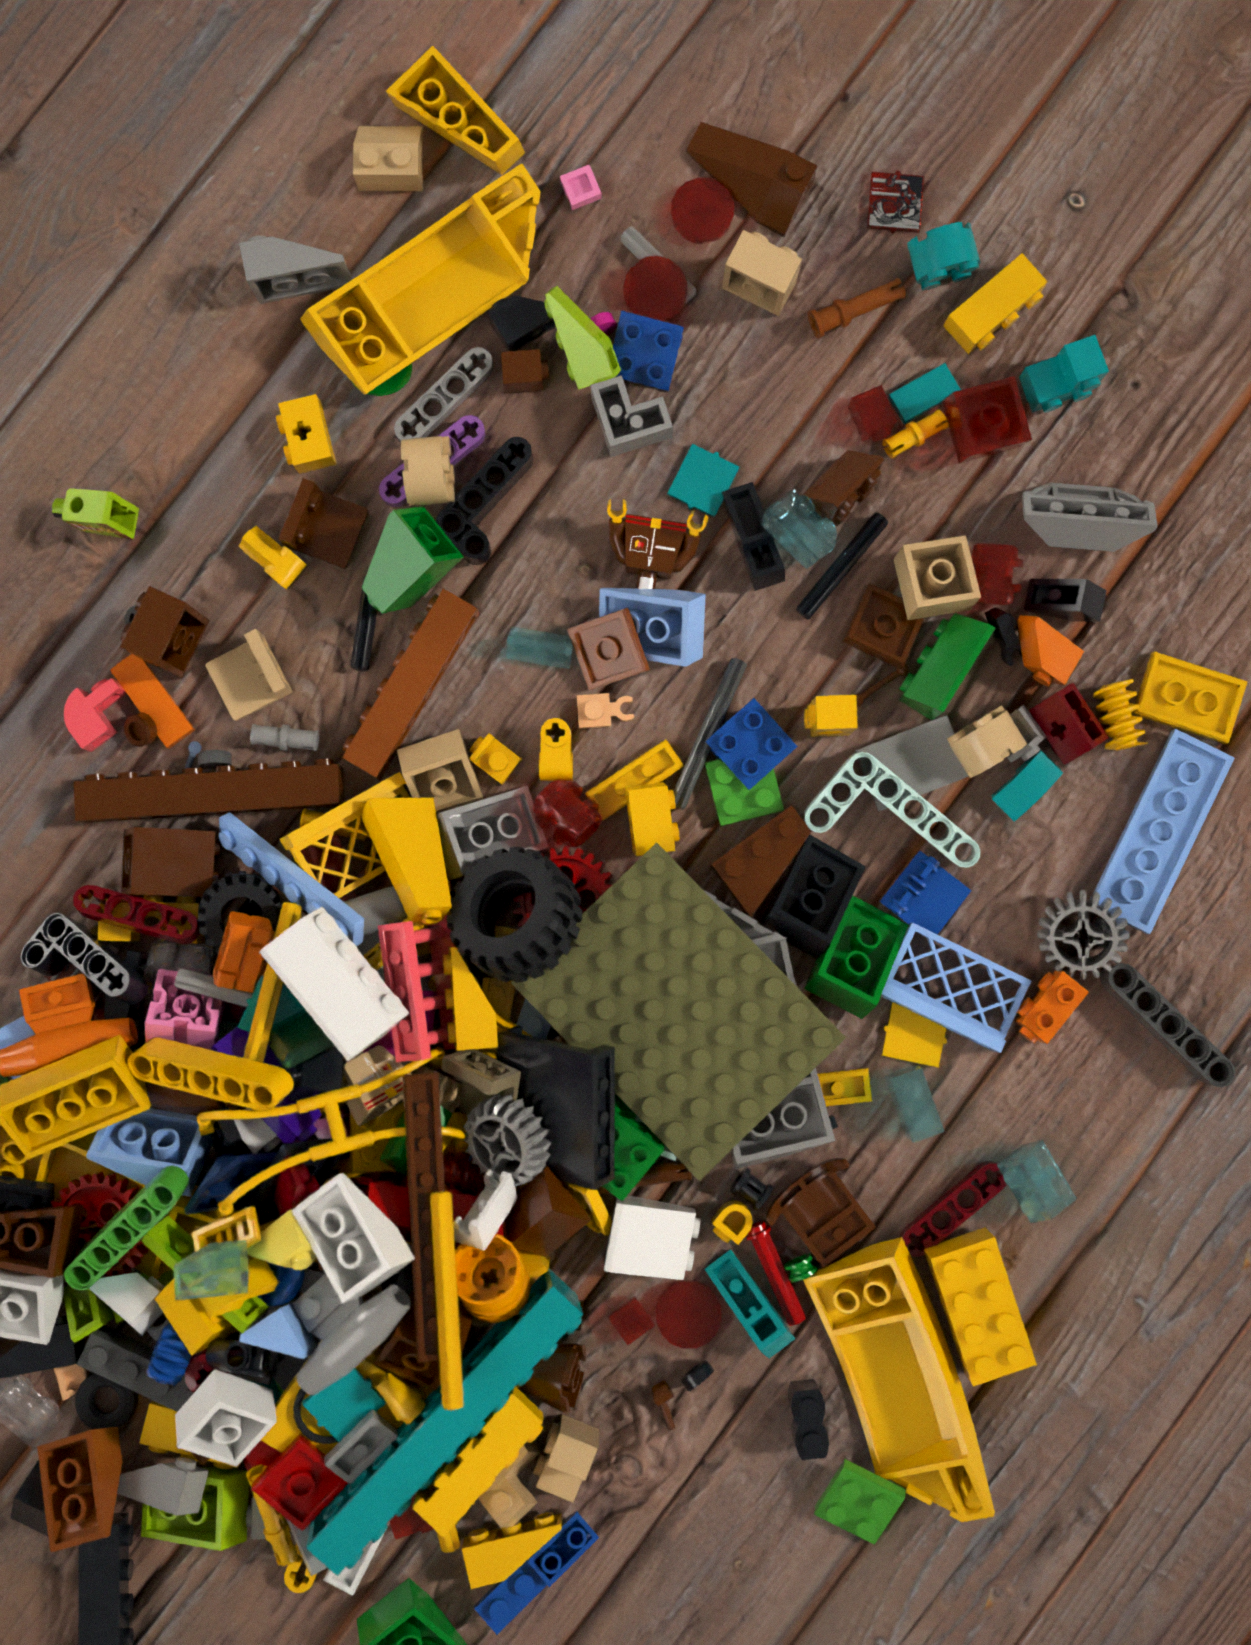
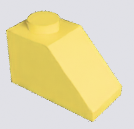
(284, 1244)

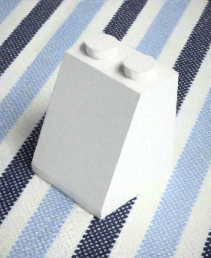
(651, 1238)

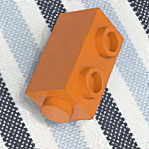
(1050, 1007)

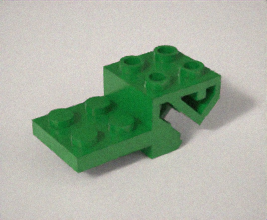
(634, 1150)

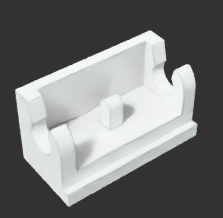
(487, 1212)

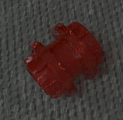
(994, 572)
(570, 816)

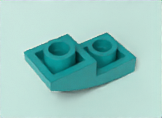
(1027, 785)

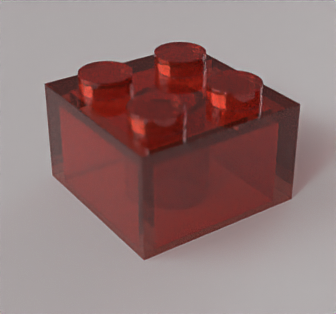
(986, 419)

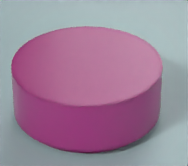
(605, 322)

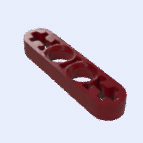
(135, 918)
(949, 1203)

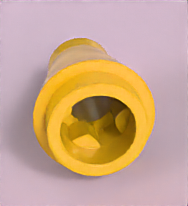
(401, 1398)

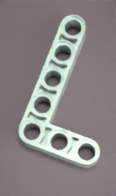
(895, 802)

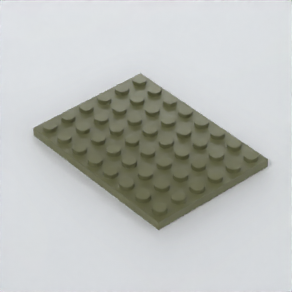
(692, 1006)

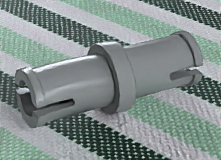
(284, 737)

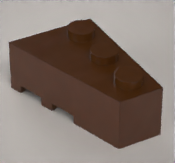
(760, 859)

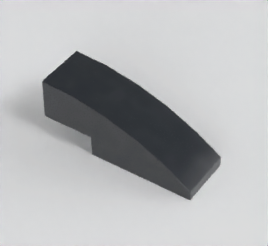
(753, 540)

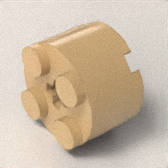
(427, 470)
(986, 741)

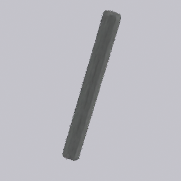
(710, 725)

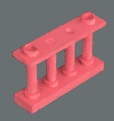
(403, 978)

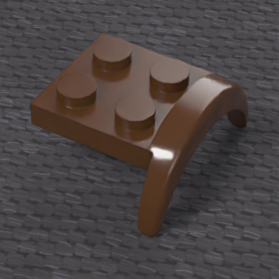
(822, 1211)

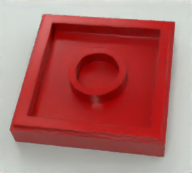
(299, 1483)

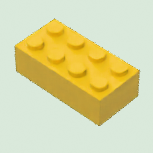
(980, 1306)

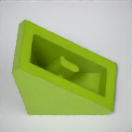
(84, 1312)

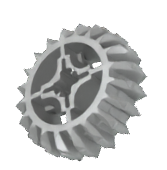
(1067, 934)
(515, 1138)

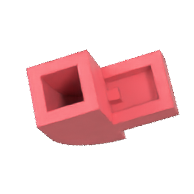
(85, 713)

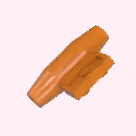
(63, 1025)

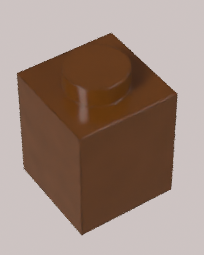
(523, 371)

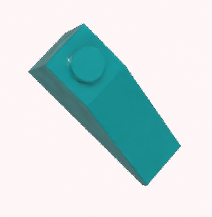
(749, 1304)

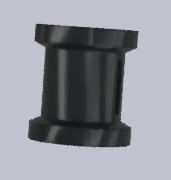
(756, 1198)

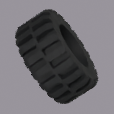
(489, 889)

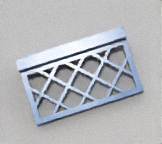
(950, 1016)

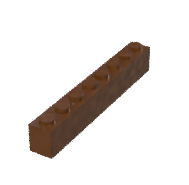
(208, 793)

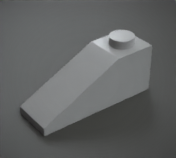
(167, 1486)

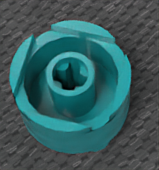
(944, 254)

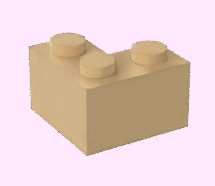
(568, 1459)
(508, 1497)

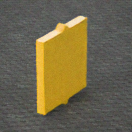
(913, 1037)

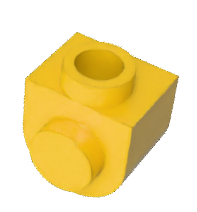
(732, 1221)

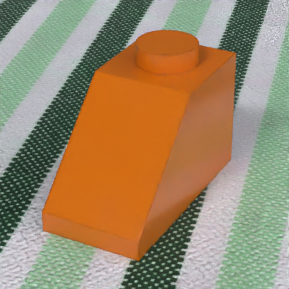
(1046, 651)

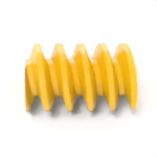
(1119, 715)

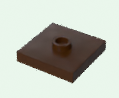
(882, 627)

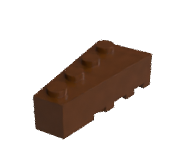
(40, 1239)

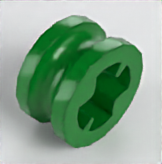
(800, 1267)

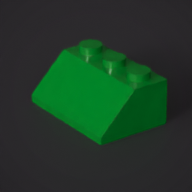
(944, 664)

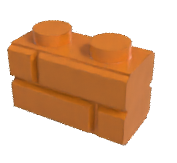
(239, 956)

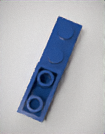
(511, 1596)

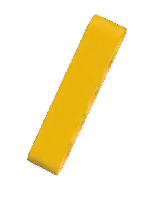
(210, 1074)

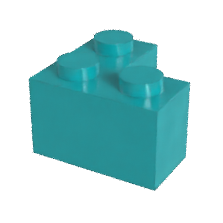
(1066, 376)

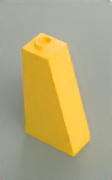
(412, 854)

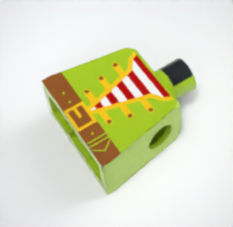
(97, 512)

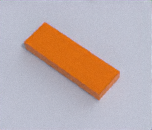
(153, 699)

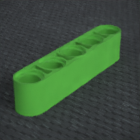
(126, 1227)

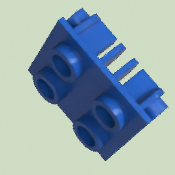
(647, 349)
(751, 744)
(925, 894)

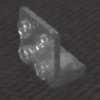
(26, 1411)

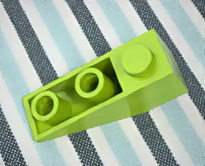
(585, 344)

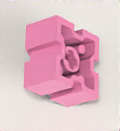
(182, 1014)

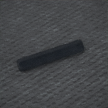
(364, 634)

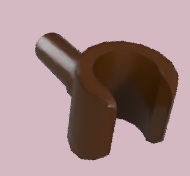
(662, 1394)

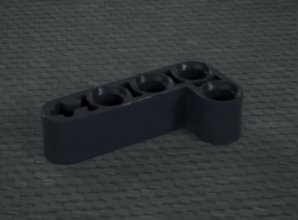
(490, 494)
(66, 940)

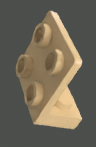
(248, 677)

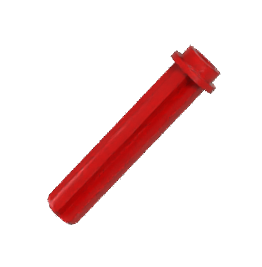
(776, 1273)

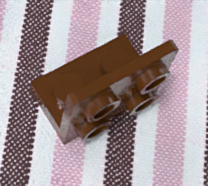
(323, 525)

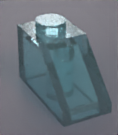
(213, 1271)

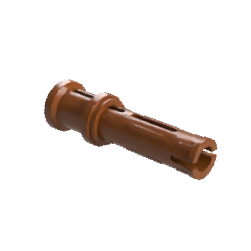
(843, 311)

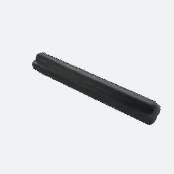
(842, 565)

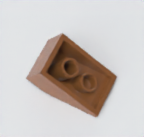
(80, 1486)

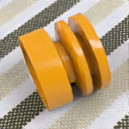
(479, 1268)

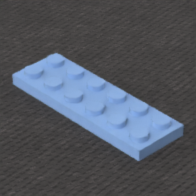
(1163, 828)

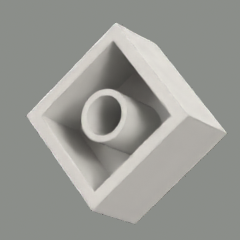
(225, 1418)

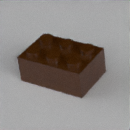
(164, 631)

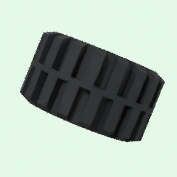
(231, 887)

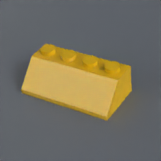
(71, 1098)

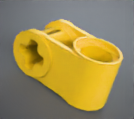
(555, 757)

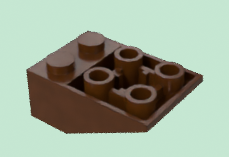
(845, 483)

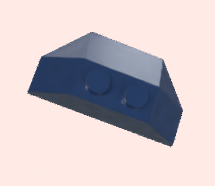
(226, 1176)

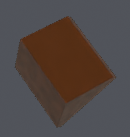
(544, 1215)

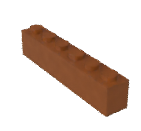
(411, 683)

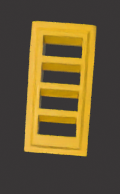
(215, 1230)

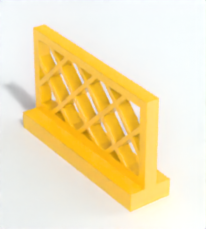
(337, 819)

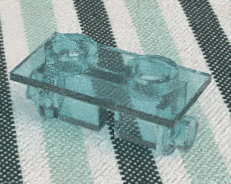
(539, 647)

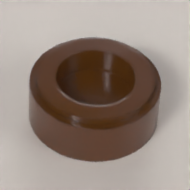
(140, 729)

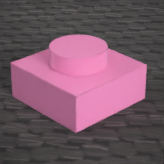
(580, 187)

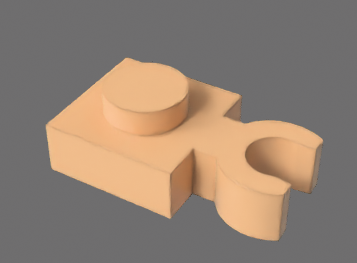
(597, 710)

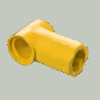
(276, 560)

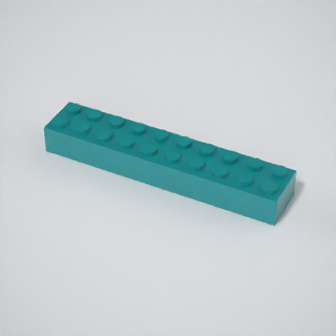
(410, 1462)

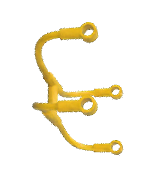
(340, 1142)

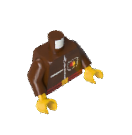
(652, 545)

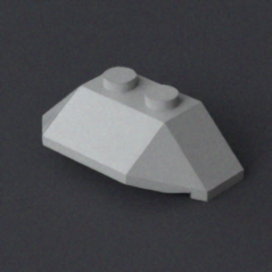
(1087, 516)

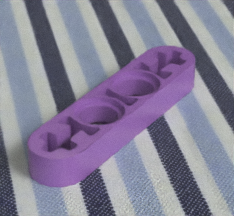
(469, 445)

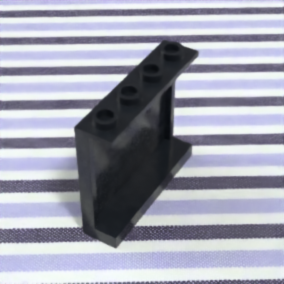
(574, 1097)

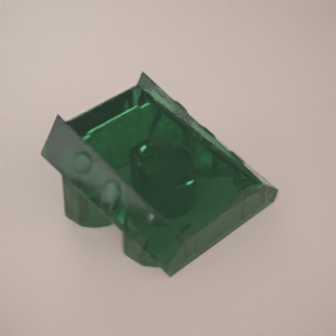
(297, 1039)

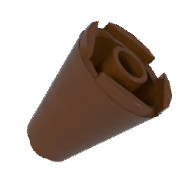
(558, 1378)

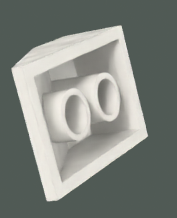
(351, 1238)

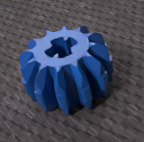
(168, 1358)

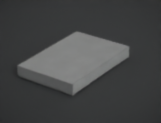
(917, 757)

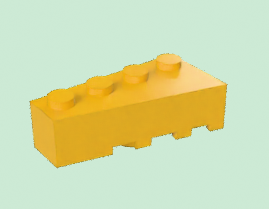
(450, 107)
(479, 1462)

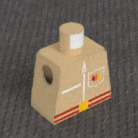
(367, 1068)

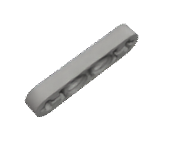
(439, 393)

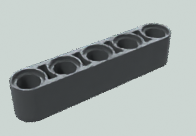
(1181, 1031)

